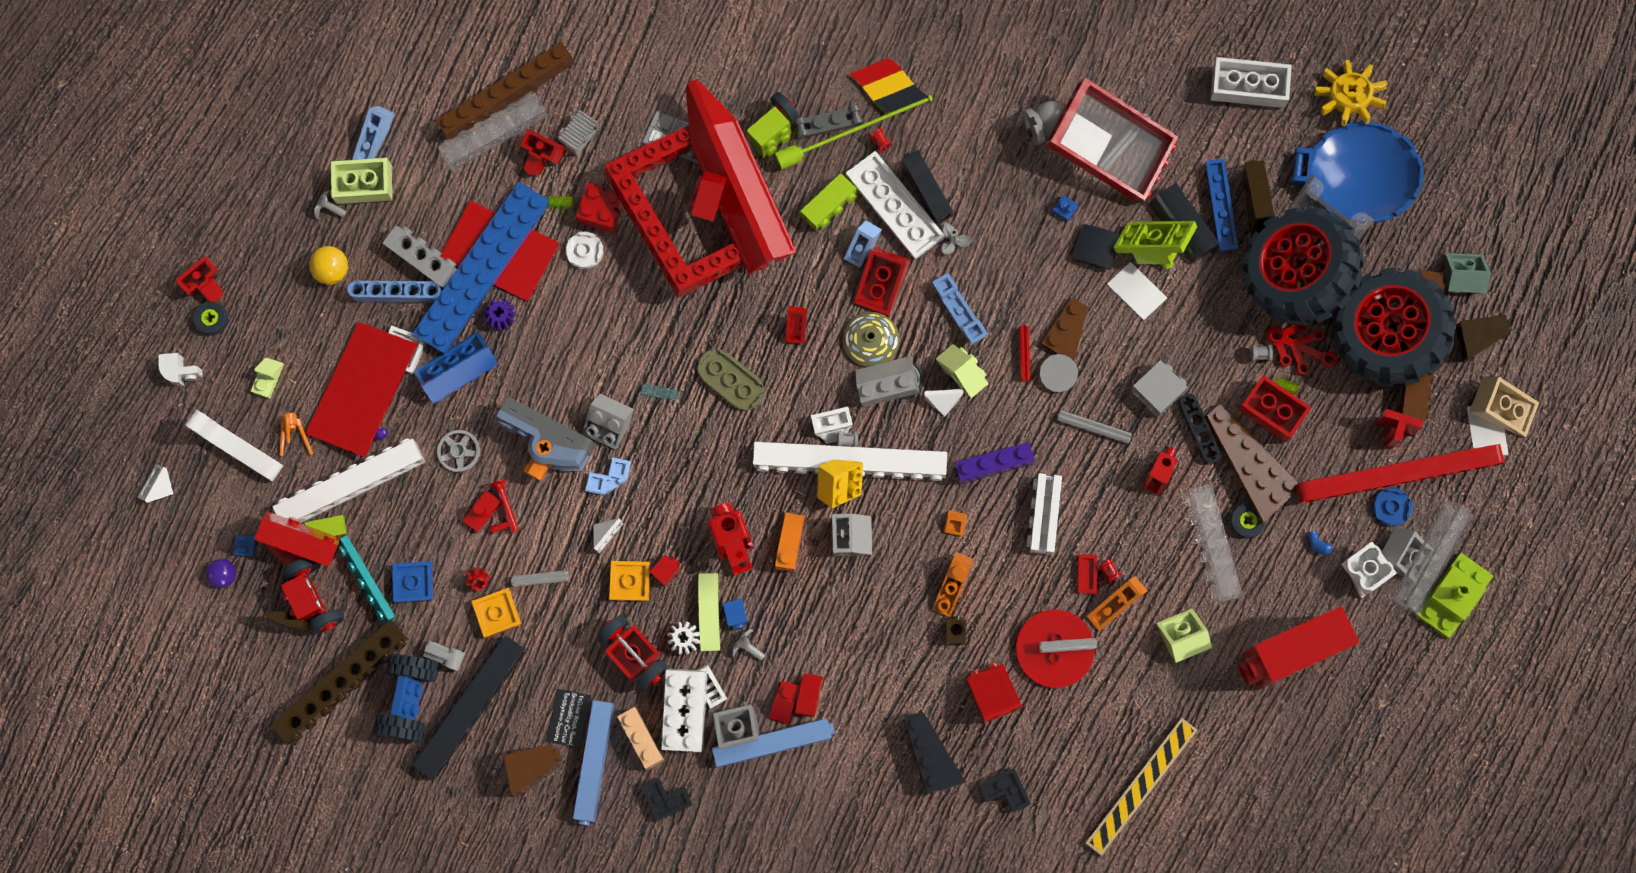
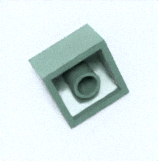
(1466, 273)

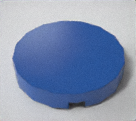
(1392, 507)

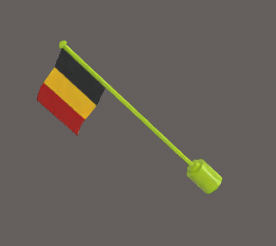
(887, 88)

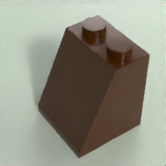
(530, 767)

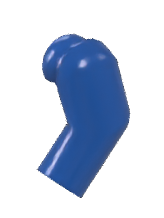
(1317, 545)

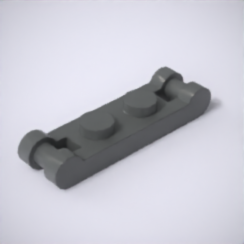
(828, 122)

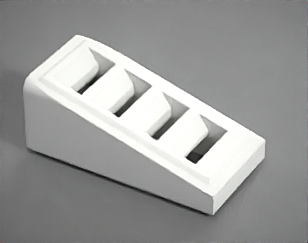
(719, 699)

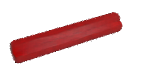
(1024, 353)

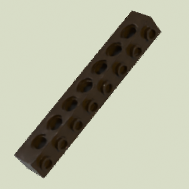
(284, 723)

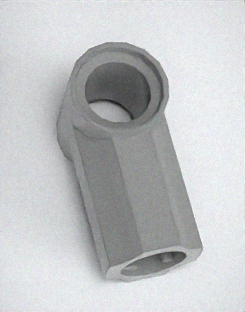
(446, 656)

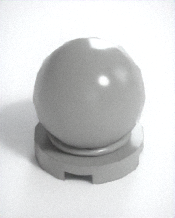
(1042, 120)

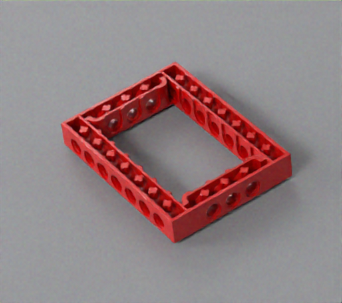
(622, 175)

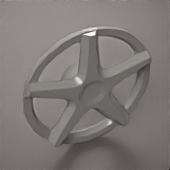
(458, 451)

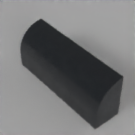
(1175, 206)

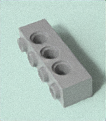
(396, 242)

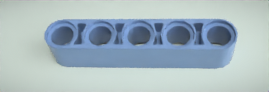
(387, 287)

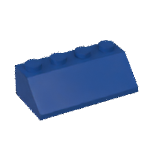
(456, 367)

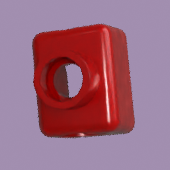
(734, 542)

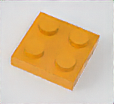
(629, 581)
(496, 613)

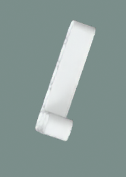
(233, 445)

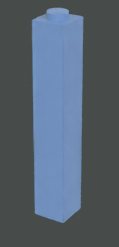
(775, 743)
(593, 762)

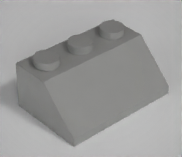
(886, 381)

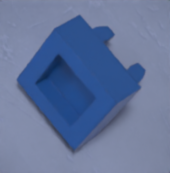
(1065, 208)
(245, 546)

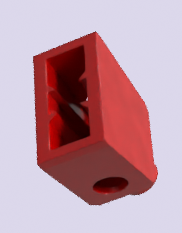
(1161, 471)

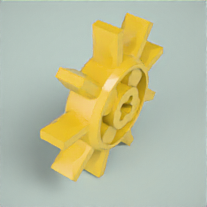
(1351, 93)

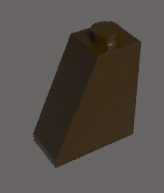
(1480, 334)

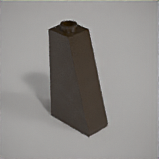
(1257, 195)

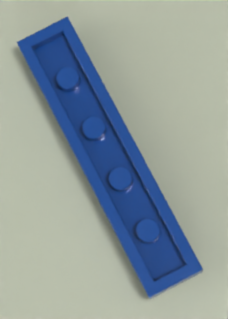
(1221, 205)

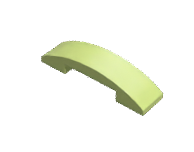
(709, 612)

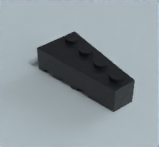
(933, 760)

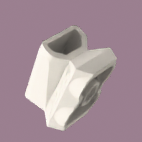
(1368, 569)

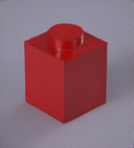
(665, 570)

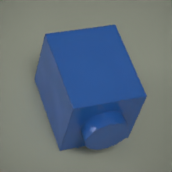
(735, 614)

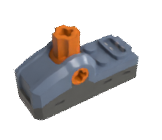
(548, 441)

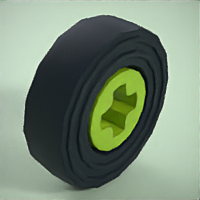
(218, 323)
(1237, 519)

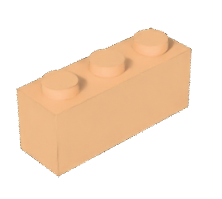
(641, 738)

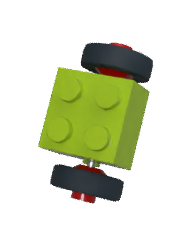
(772, 127)

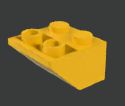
(839, 481)

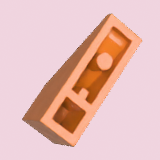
(789, 542)
(1117, 603)

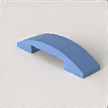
(958, 309)

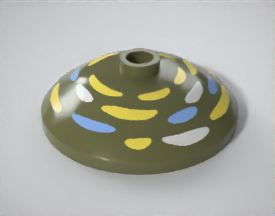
(868, 351)

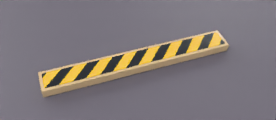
(1141, 786)

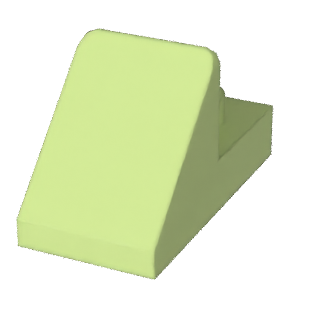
(267, 376)

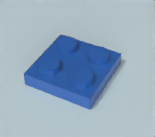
(412, 582)

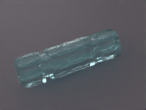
(660, 392)

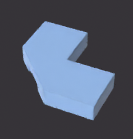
(604, 484)

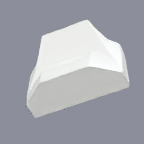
(829, 423)

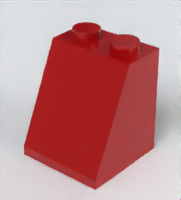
(993, 692)

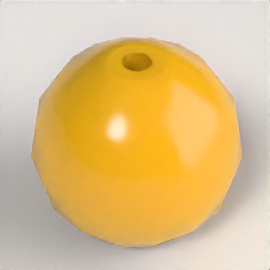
(328, 265)

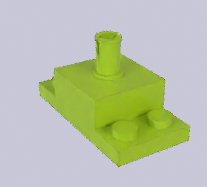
(1155, 241)
(1455, 595)

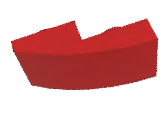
(809, 695)

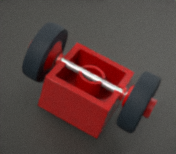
(305, 599)
(632, 652)

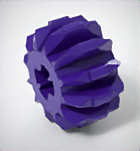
(495, 310)

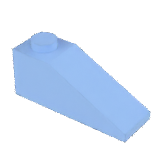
(373, 132)

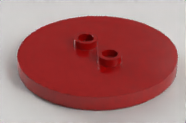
(1053, 668)

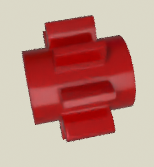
(477, 579)

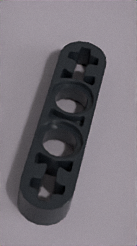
(1201, 428)

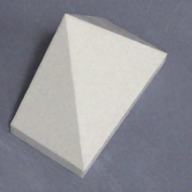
(943, 399)
(157, 485)
(604, 532)

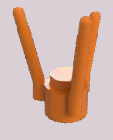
(289, 424)

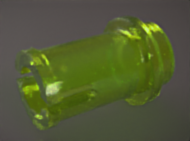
(561, 201)
(1288, 385)

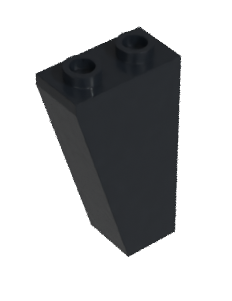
(926, 187)

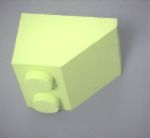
(1184, 635)

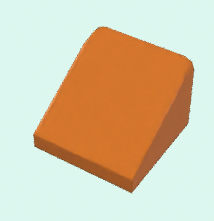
(955, 523)

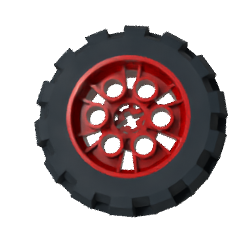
(1298, 235)
(1389, 363)

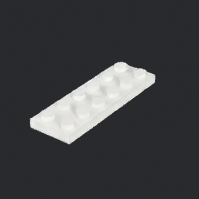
(895, 205)

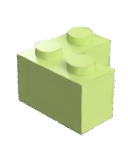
(963, 370)

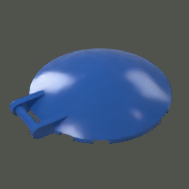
(1363, 170)

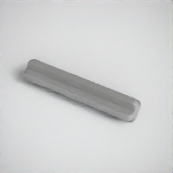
(539, 578)
(1067, 645)

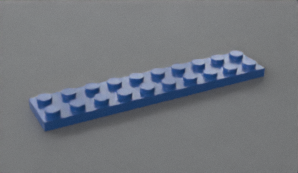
(481, 268)

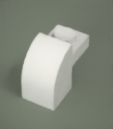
(172, 369)

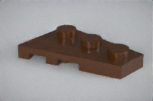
(1067, 330)

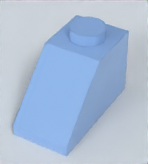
(862, 243)

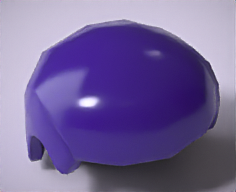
(220, 573)

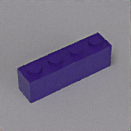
(994, 463)

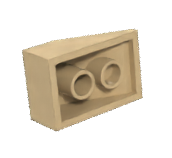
(1504, 405)

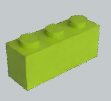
(829, 202)

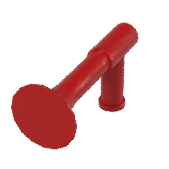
(511, 522)

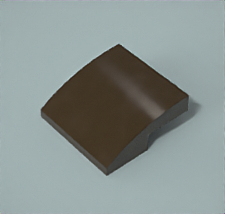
(287, 620)

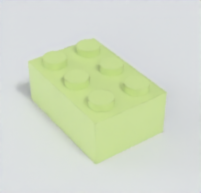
(361, 180)

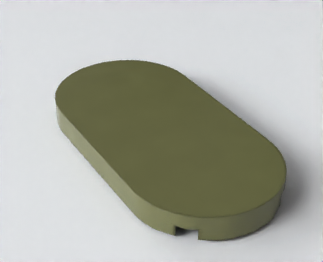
(731, 380)

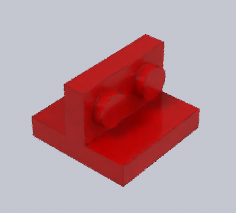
(1398, 425)

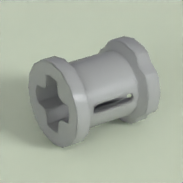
(1261, 353)
(847, 439)

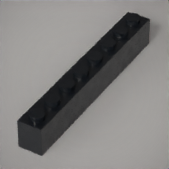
(469, 708)

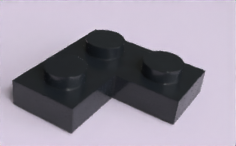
(1008, 785)
(663, 804)

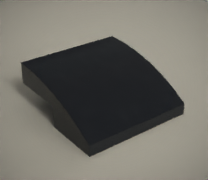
(1095, 247)

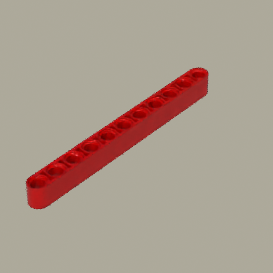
(1400, 473)

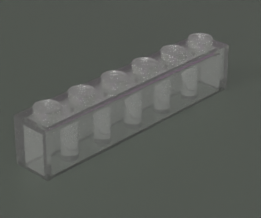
(493, 131)
(1214, 544)
(1432, 557)

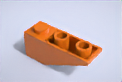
(953, 584)

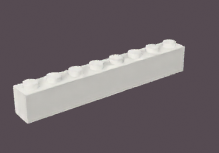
(352, 482)

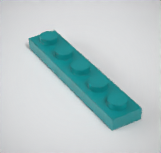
(365, 580)

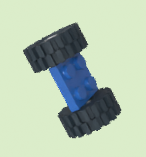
(406, 698)

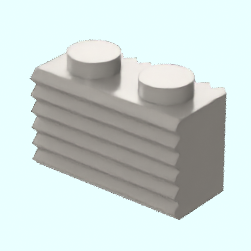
(578, 132)

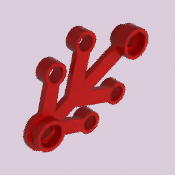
(1297, 346)

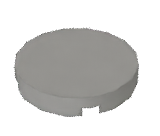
(1058, 373)

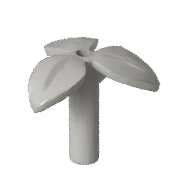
(322, 202)
(951, 234)
(743, 642)

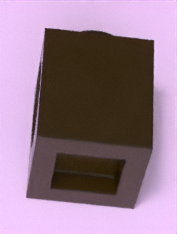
(952, 639)

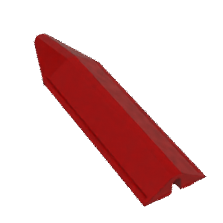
(745, 198)

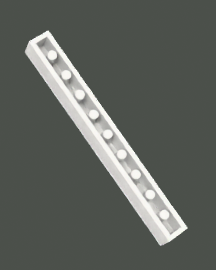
(875, 460)

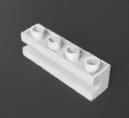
(1045, 514)

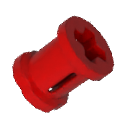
(880, 140)
(1109, 564)

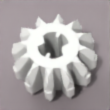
(679, 632)

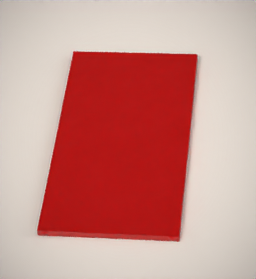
(361, 389)

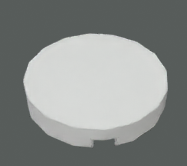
(584, 250)

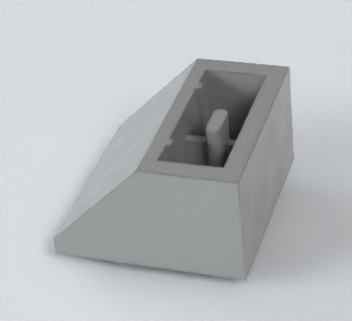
(607, 421)
(851, 535)

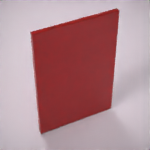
(525, 267)

